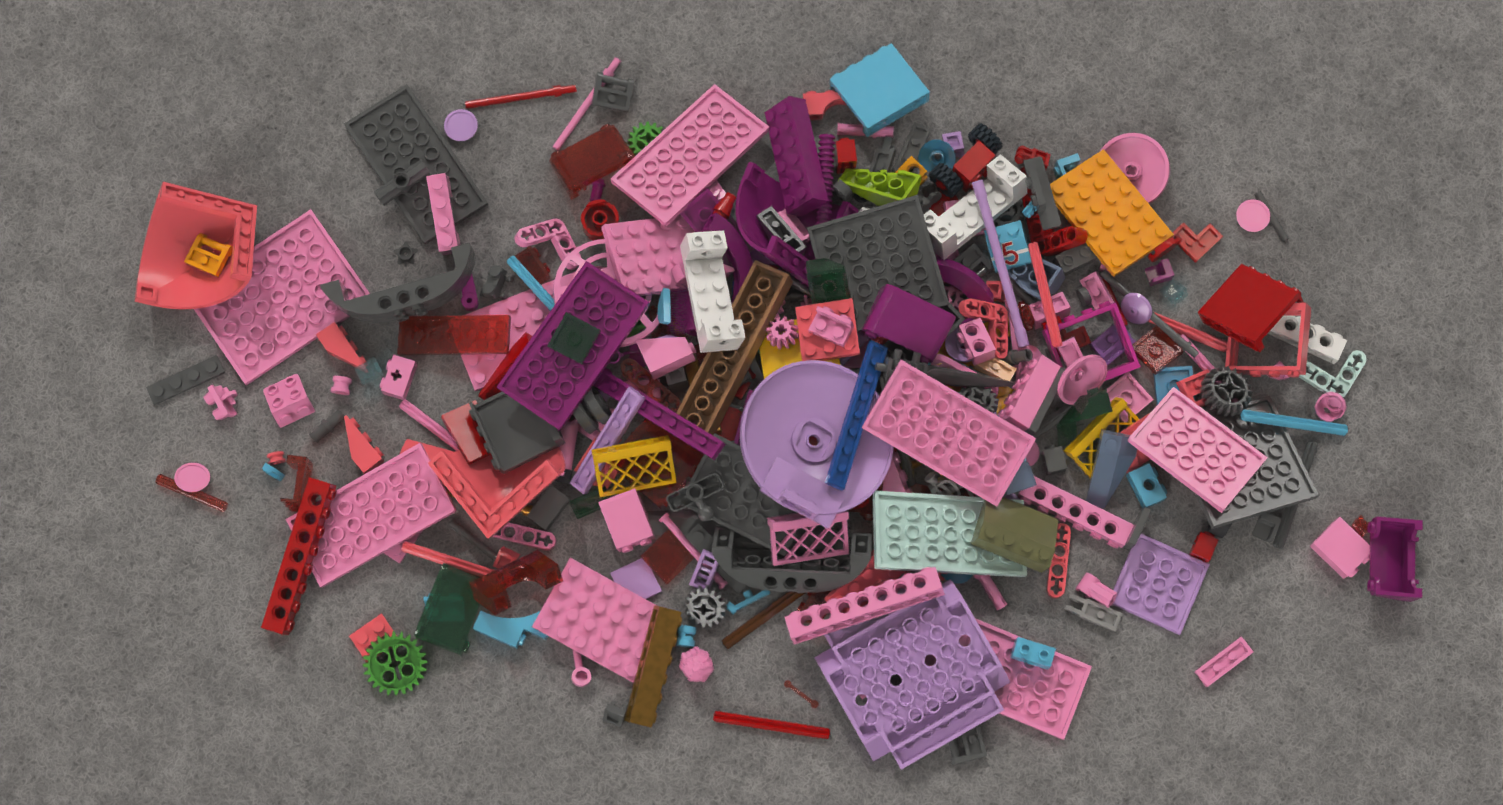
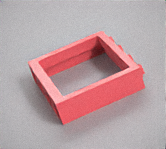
(1297, 309)

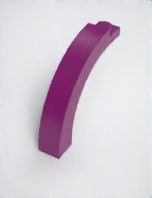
(736, 250)
(964, 280)

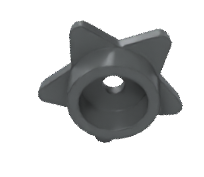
(405, 248)

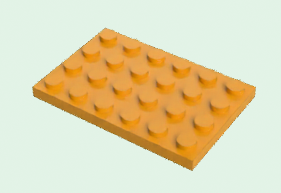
(1111, 211)

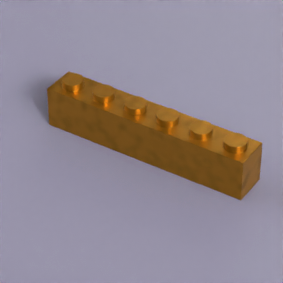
(652, 666)

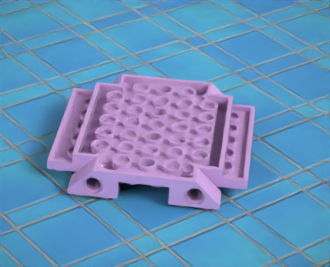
(931, 701)

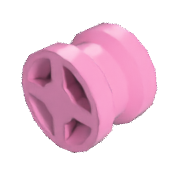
(341, 385)

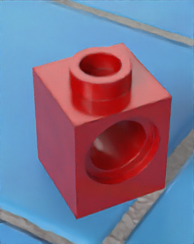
(1204, 546)

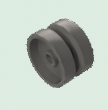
(592, 410)

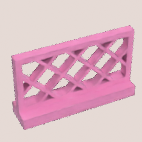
(797, 520)

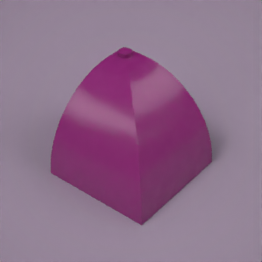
(757, 194)

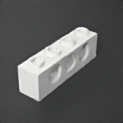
(1334, 341)

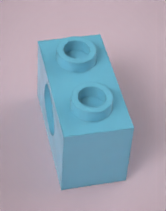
(1147, 497)
(1032, 653)

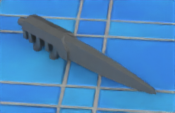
(946, 376)

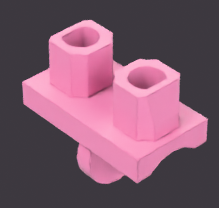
(224, 401)

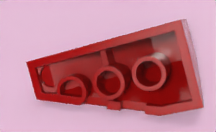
(490, 388)

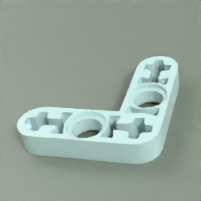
(1338, 380)

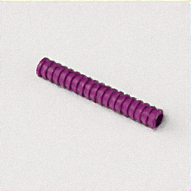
(826, 159)

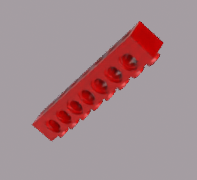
(290, 563)

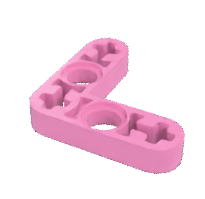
(554, 235)

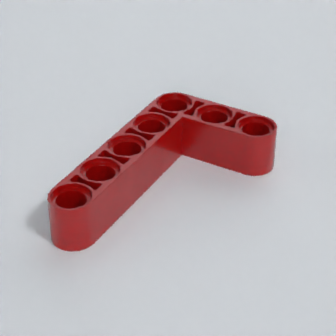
(1056, 241)

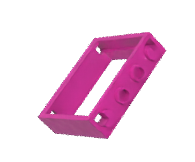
(1121, 330)

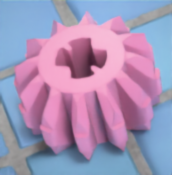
(778, 327)

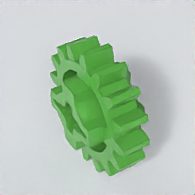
(639, 141)

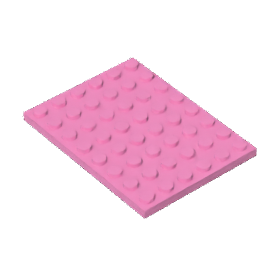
(283, 299)

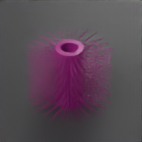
(689, 325)

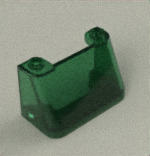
(449, 611)

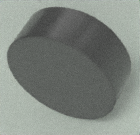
(1084, 296)

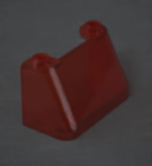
(591, 159)

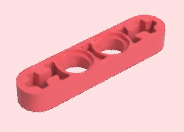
(1061, 561)

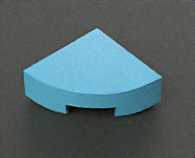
(273, 472)

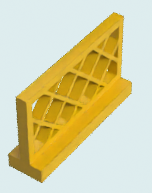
(1093, 431)
(629, 450)

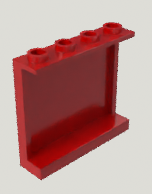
(1248, 306)

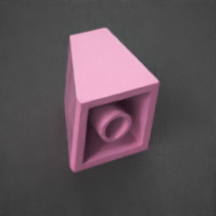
(627, 520)

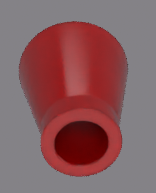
(725, 205)

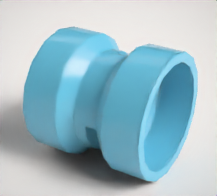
(686, 636)

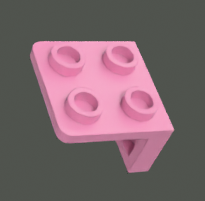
(288, 400)

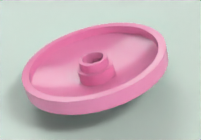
(1142, 162)

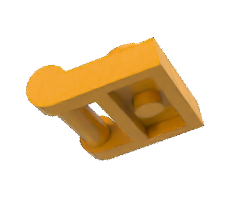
(206, 260)

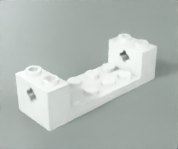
(964, 219)
(709, 292)

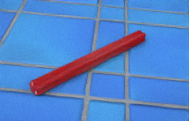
(770, 724)

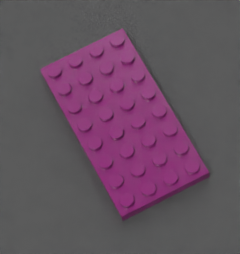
(554, 383)

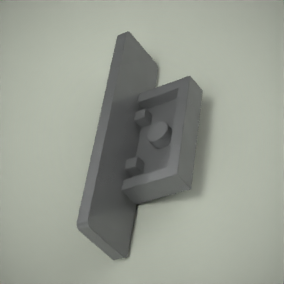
(1041, 193)

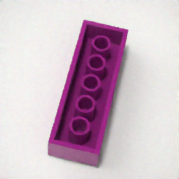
(796, 156)

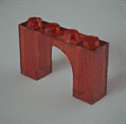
(491, 588)

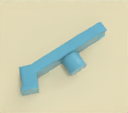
(750, 598)

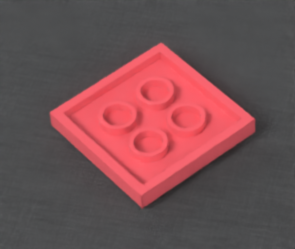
(820, 349)

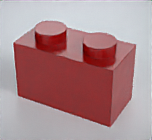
(845, 155)

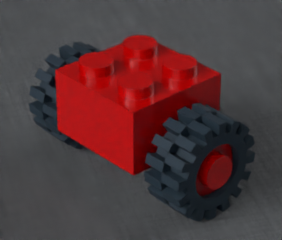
(970, 166)

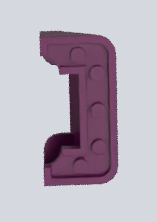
(908, 322)
(1393, 558)

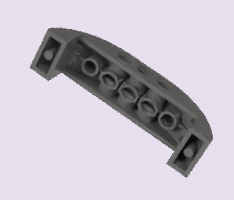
(439, 288)
(756, 570)

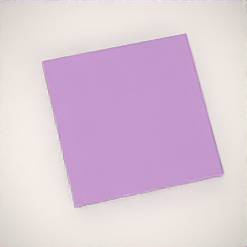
(1159, 583)

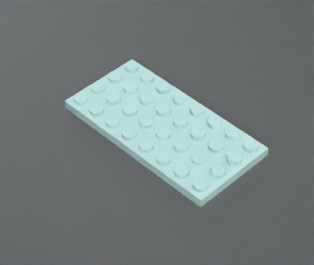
(933, 532)

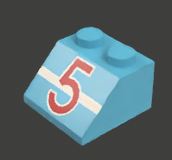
(1013, 245)

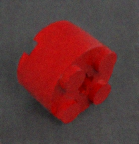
(593, 212)

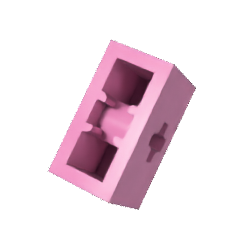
(400, 387)

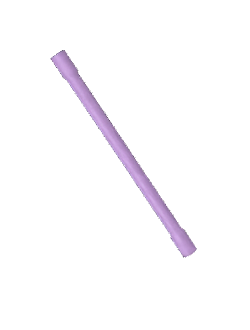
(1019, 330)

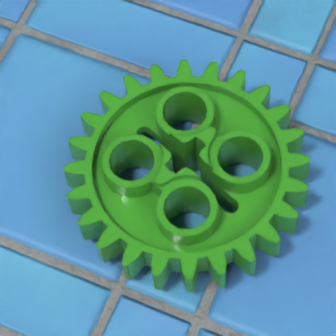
(377, 668)

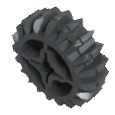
(1220, 395)

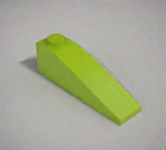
(882, 186)

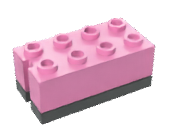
(1032, 394)

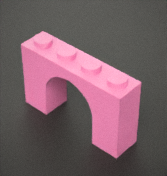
(440, 194)

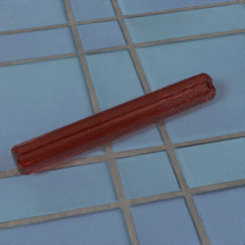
(199, 496)

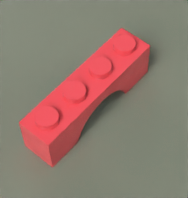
(820, 102)

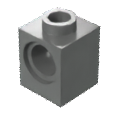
(1053, 459)

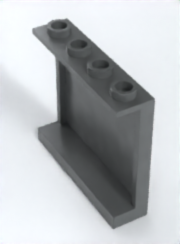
(513, 432)

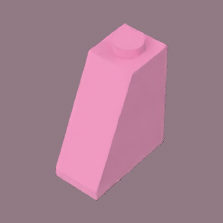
(666, 354)

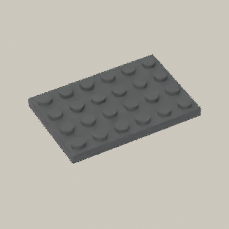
(740, 502)

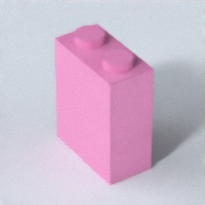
(1342, 548)

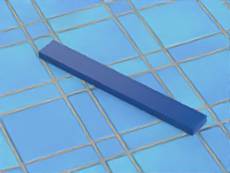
(856, 416)

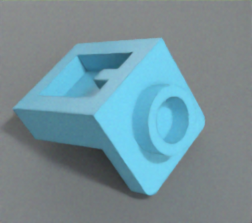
(1066, 163)

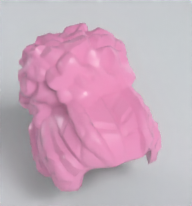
(696, 664)

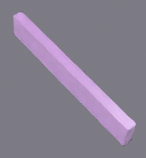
(609, 436)

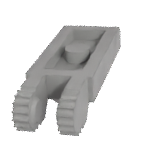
(1095, 613)

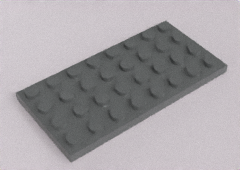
(398, 135)

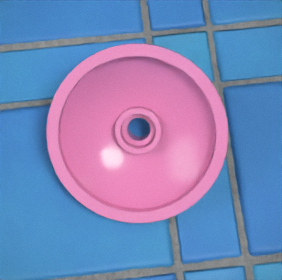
(1081, 375)

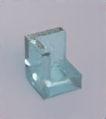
(369, 371)

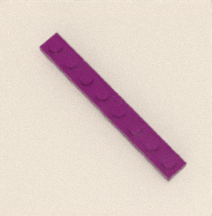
(664, 417)

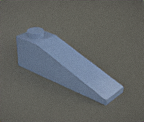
(1110, 465)

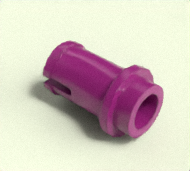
(597, 189)

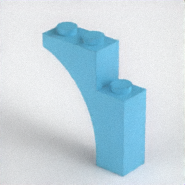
(507, 630)

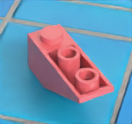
(337, 345)
(361, 451)

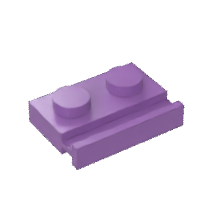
(1108, 344)

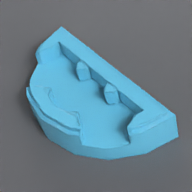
(664, 307)

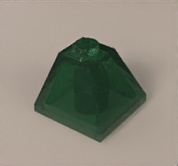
(827, 280)
(1088, 406)

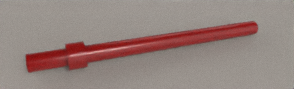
(556, 90)

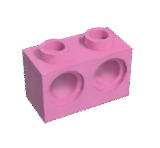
(979, 340)

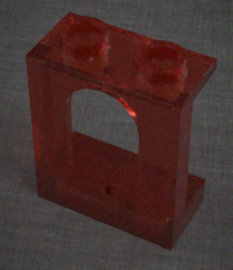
(304, 471)

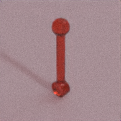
(814, 703)

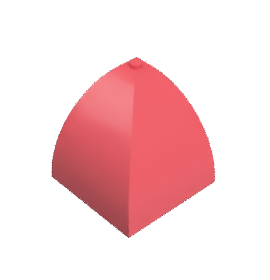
(173, 227)
(493, 496)

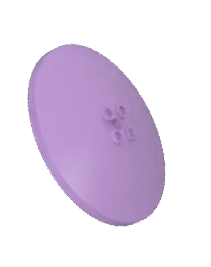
(802, 403)

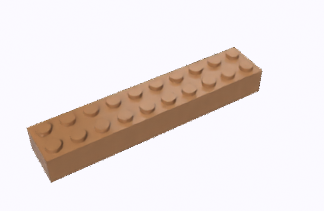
(725, 370)

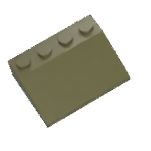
(1017, 533)

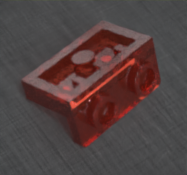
(530, 260)

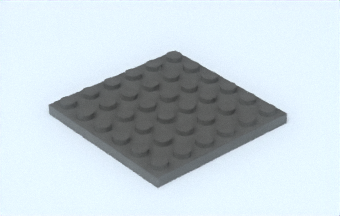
(880, 249)
(1277, 483)

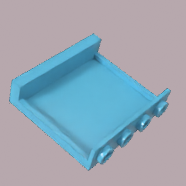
(880, 89)

